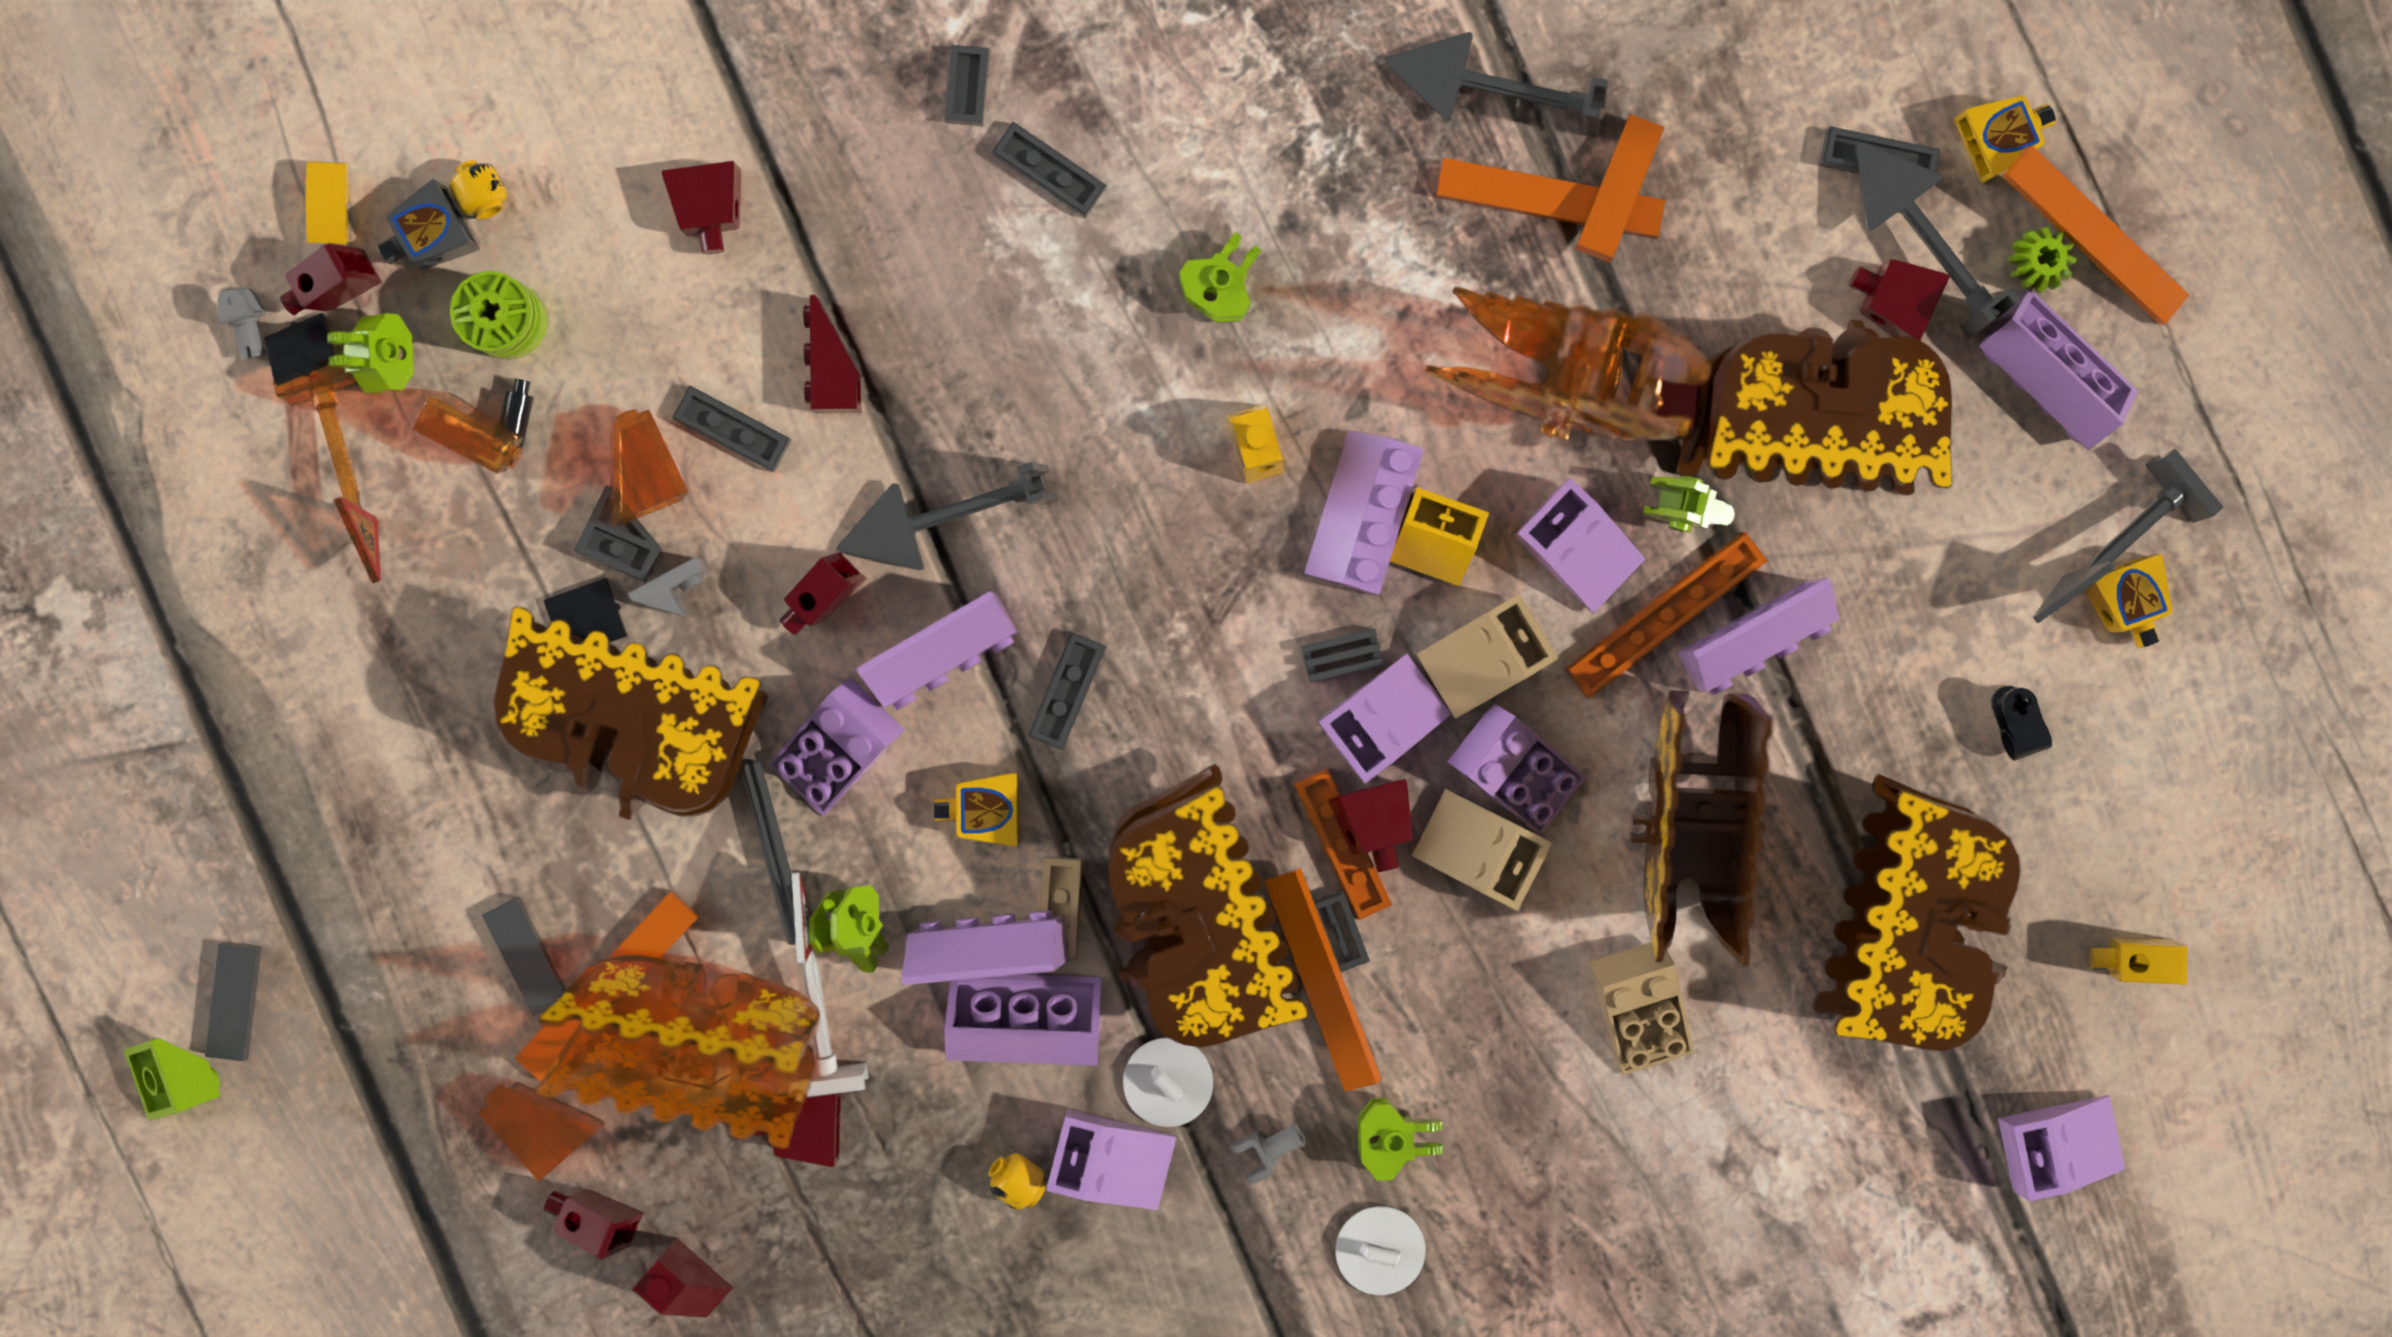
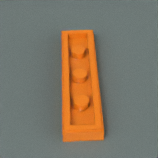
(1619, 188)
(1354, 872)

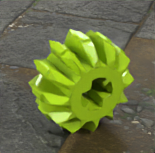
(2056, 258)

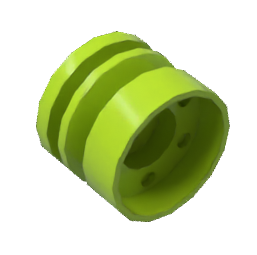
(517, 325)

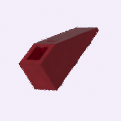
(833, 374)

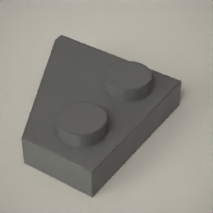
(624, 548)

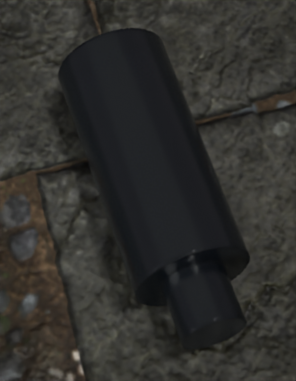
(517, 408)

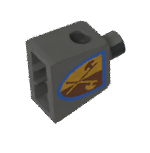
(428, 229)

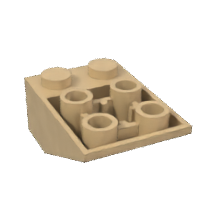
(1487, 656)
(1481, 849)
(1641, 1007)

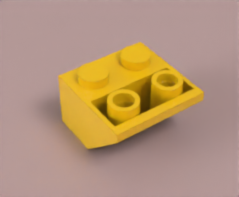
(1438, 536)

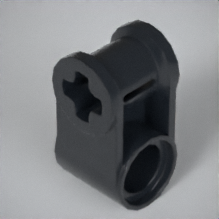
(2022, 728)

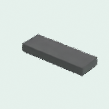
(1840, 150)
(1049, 169)
(732, 428)
(1067, 691)
(525, 955)
(233, 1001)

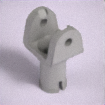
(242, 310)
(1269, 1149)

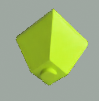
(170, 1078)

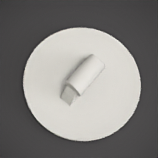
(1167, 1082)
(1380, 1250)

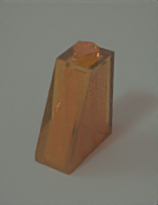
(469, 432)
(640, 469)
(537, 1127)

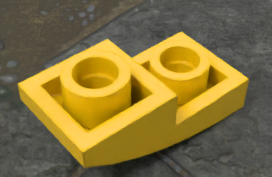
(327, 202)

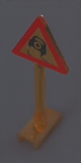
(359, 523)

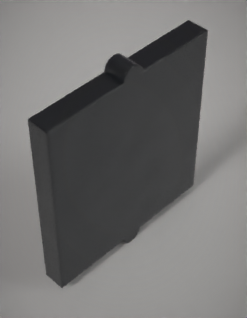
(299, 349)
(588, 610)

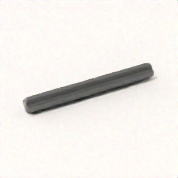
(771, 844)

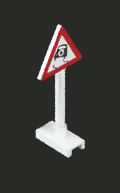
(827, 1075)

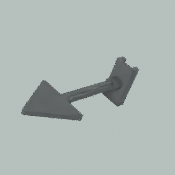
(1439, 72)
(1891, 187)
(2181, 490)
(889, 532)

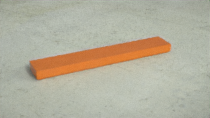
(1537, 196)
(2095, 235)
(1666, 614)
(651, 938)
(1322, 980)

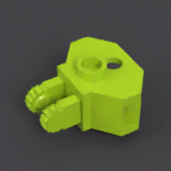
(1221, 279)
(373, 353)
(1688, 504)
(852, 926)
(1395, 1139)

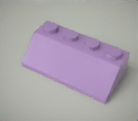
(2059, 370)
(1364, 511)
(1761, 634)
(939, 650)
(985, 949)
(1024, 1019)

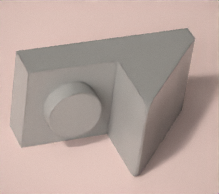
(662, 591)

